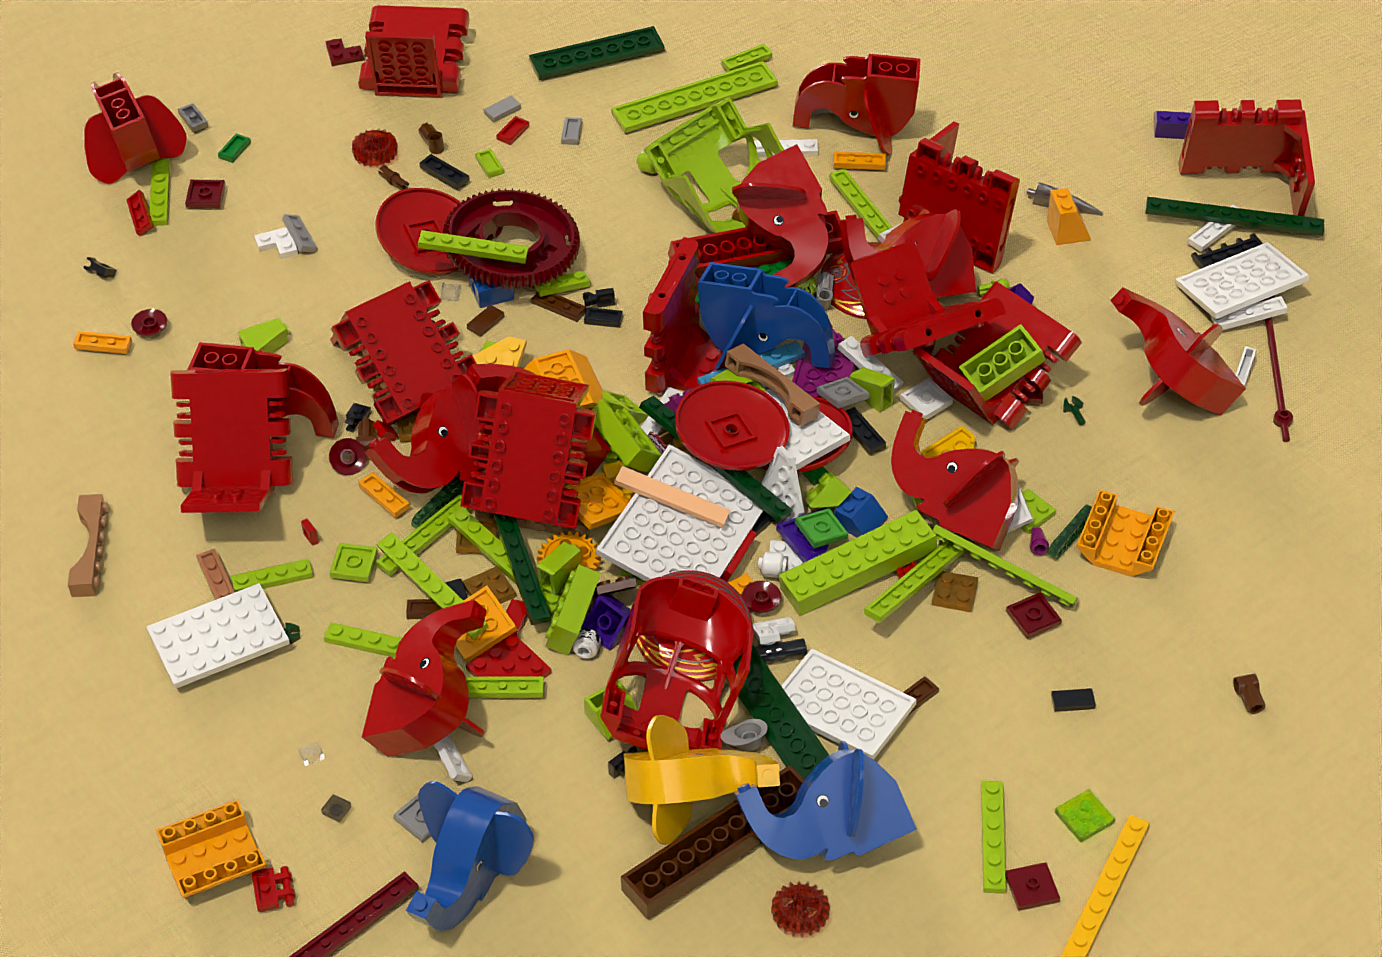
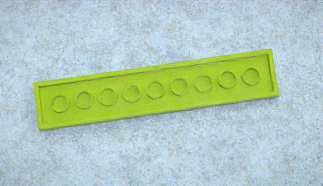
(693, 96)

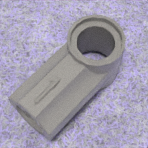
(824, 289)

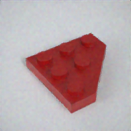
(508, 659)

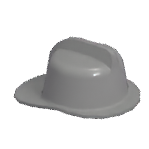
(746, 735)

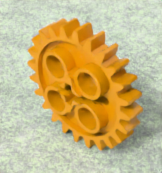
(587, 548)

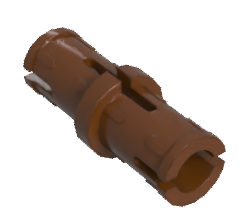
(393, 178)

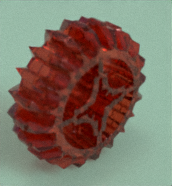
(374, 147)
(805, 902)

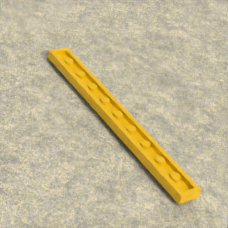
(1106, 888)

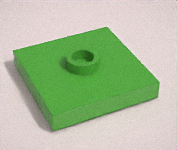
(821, 528)

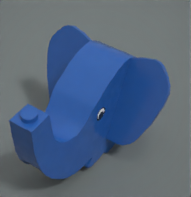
(759, 311)
(837, 811)
(475, 841)

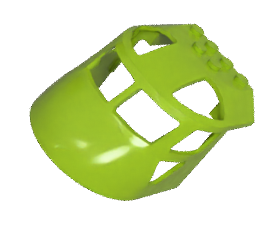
(695, 149)

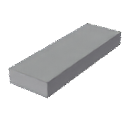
(299, 233)

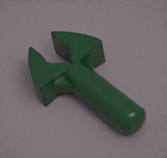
(1078, 404)
(290, 628)

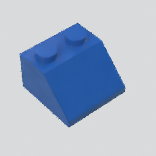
(860, 513)

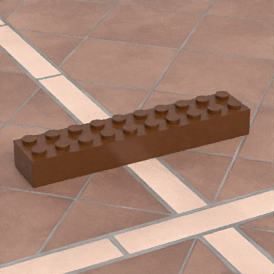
(703, 850)

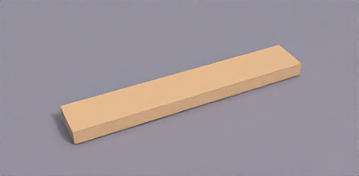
(672, 496)

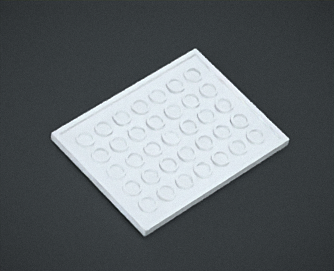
(660, 540)

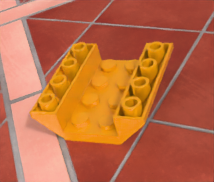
(570, 367)
(1123, 537)
(210, 849)

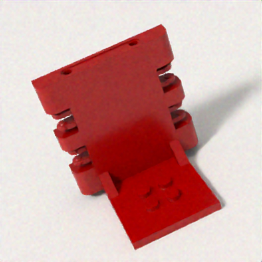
(414, 50)
(1251, 137)
(942, 186)
(902, 306)
(677, 342)
(401, 348)
(1004, 406)
(231, 437)
(530, 449)

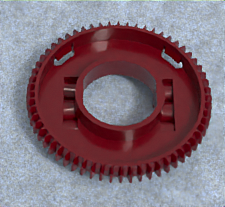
(537, 214)

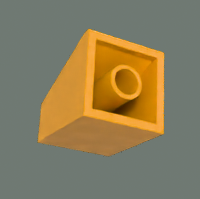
(1065, 218)

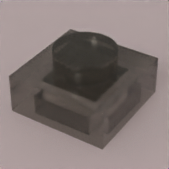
(336, 808)

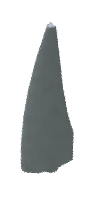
(1042, 197)

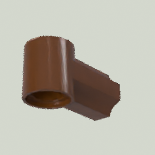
(432, 137)
(366, 432)
(1248, 688)

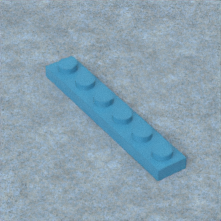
(776, 357)

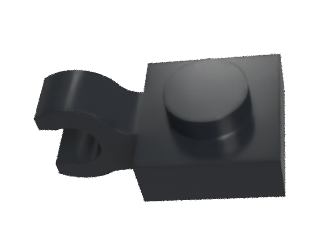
(101, 268)
(602, 298)
(355, 415)
(616, 765)

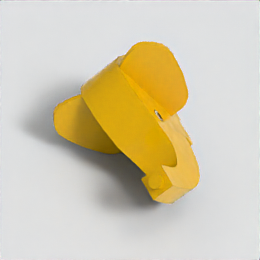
(676, 776)

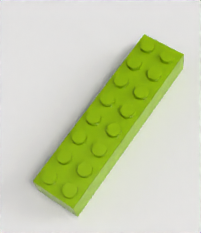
(857, 562)

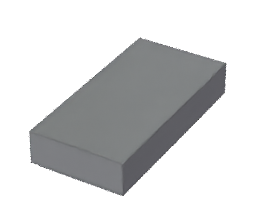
(502, 108)
(571, 131)

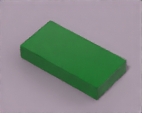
(234, 148)

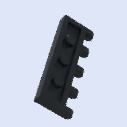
(1211, 257)

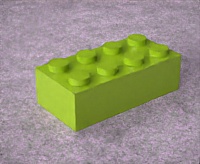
(1002, 362)
(625, 436)
(571, 609)

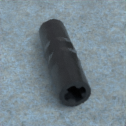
(782, 650)

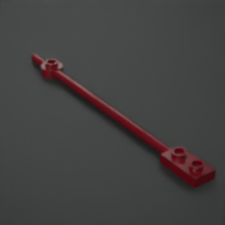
(1282, 417)

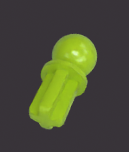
(982, 289)

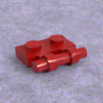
(265, 888)

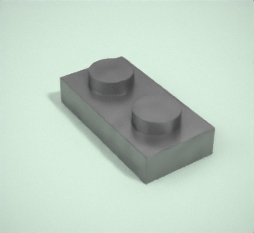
(193, 117)

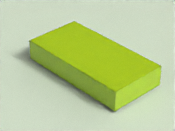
(489, 163)

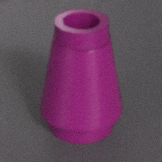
(1038, 541)

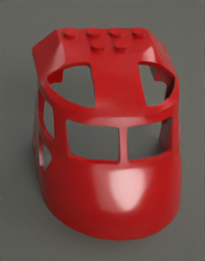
(690, 616)

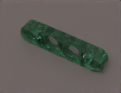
(441, 499)
(1069, 533)

